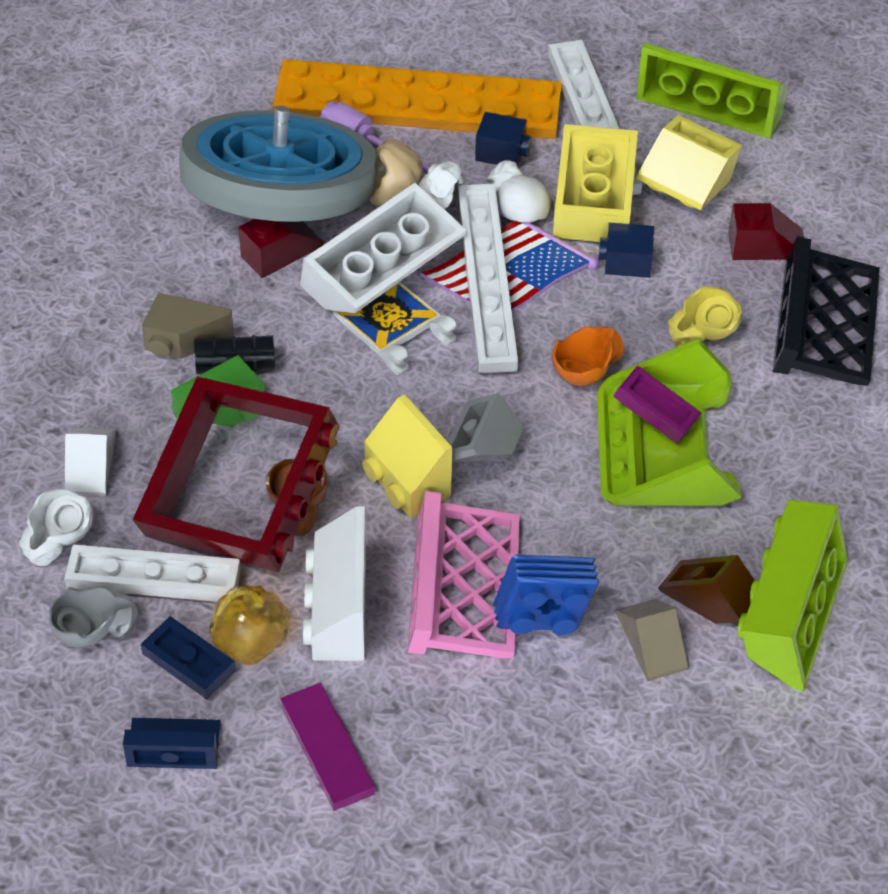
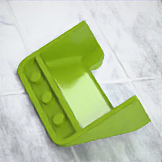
(642, 463)

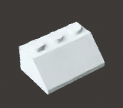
(337, 589)

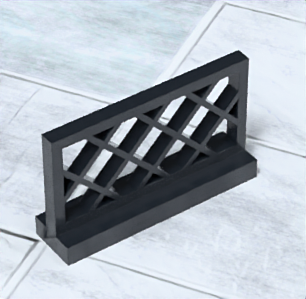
(795, 314)

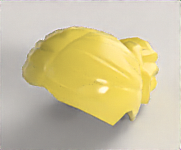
(705, 315)

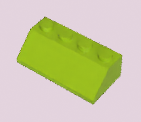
(710, 91)
(795, 591)

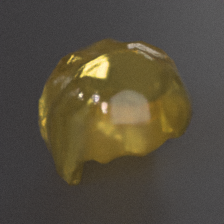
(249, 623)

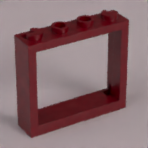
(183, 449)

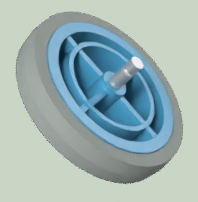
(277, 165)

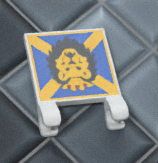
(393, 321)

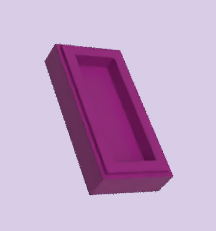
(657, 404)

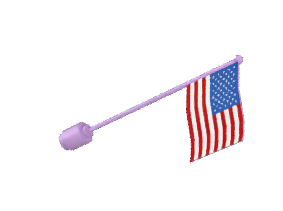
(531, 255)

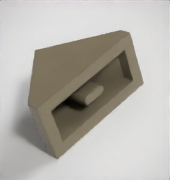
(654, 637)

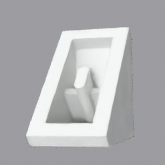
(88, 460)

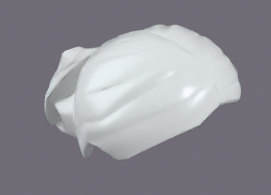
(442, 181)
(519, 195)
(55, 521)

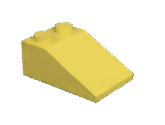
(594, 181)

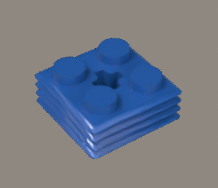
(545, 593)

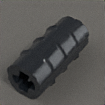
(253, 350)

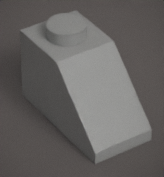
(485, 431)

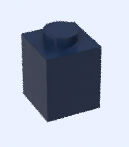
(501, 139)
(627, 250)

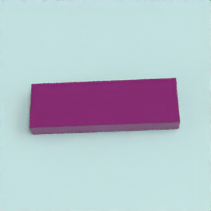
(327, 746)

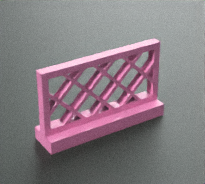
(428, 579)

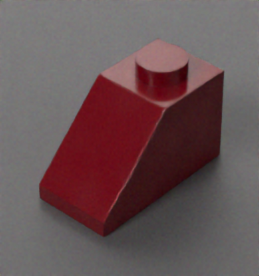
(761, 232)
(275, 244)

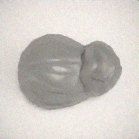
(90, 614)

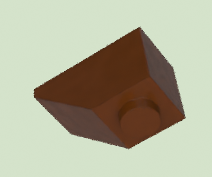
(711, 587)

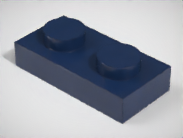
(188, 657)

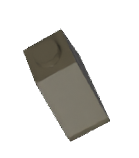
(177, 322)

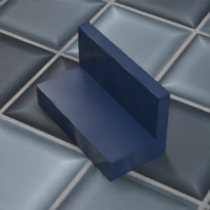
(172, 743)

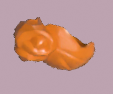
(587, 354)

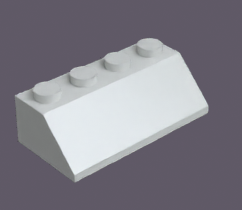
(379, 251)

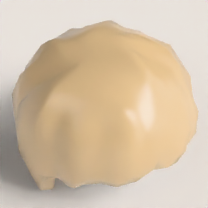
(396, 170)

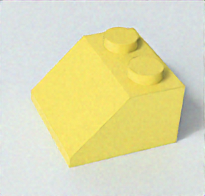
(408, 457)

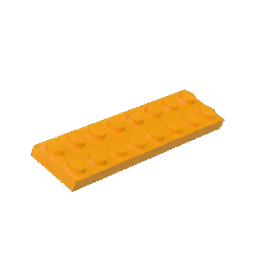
(419, 96)

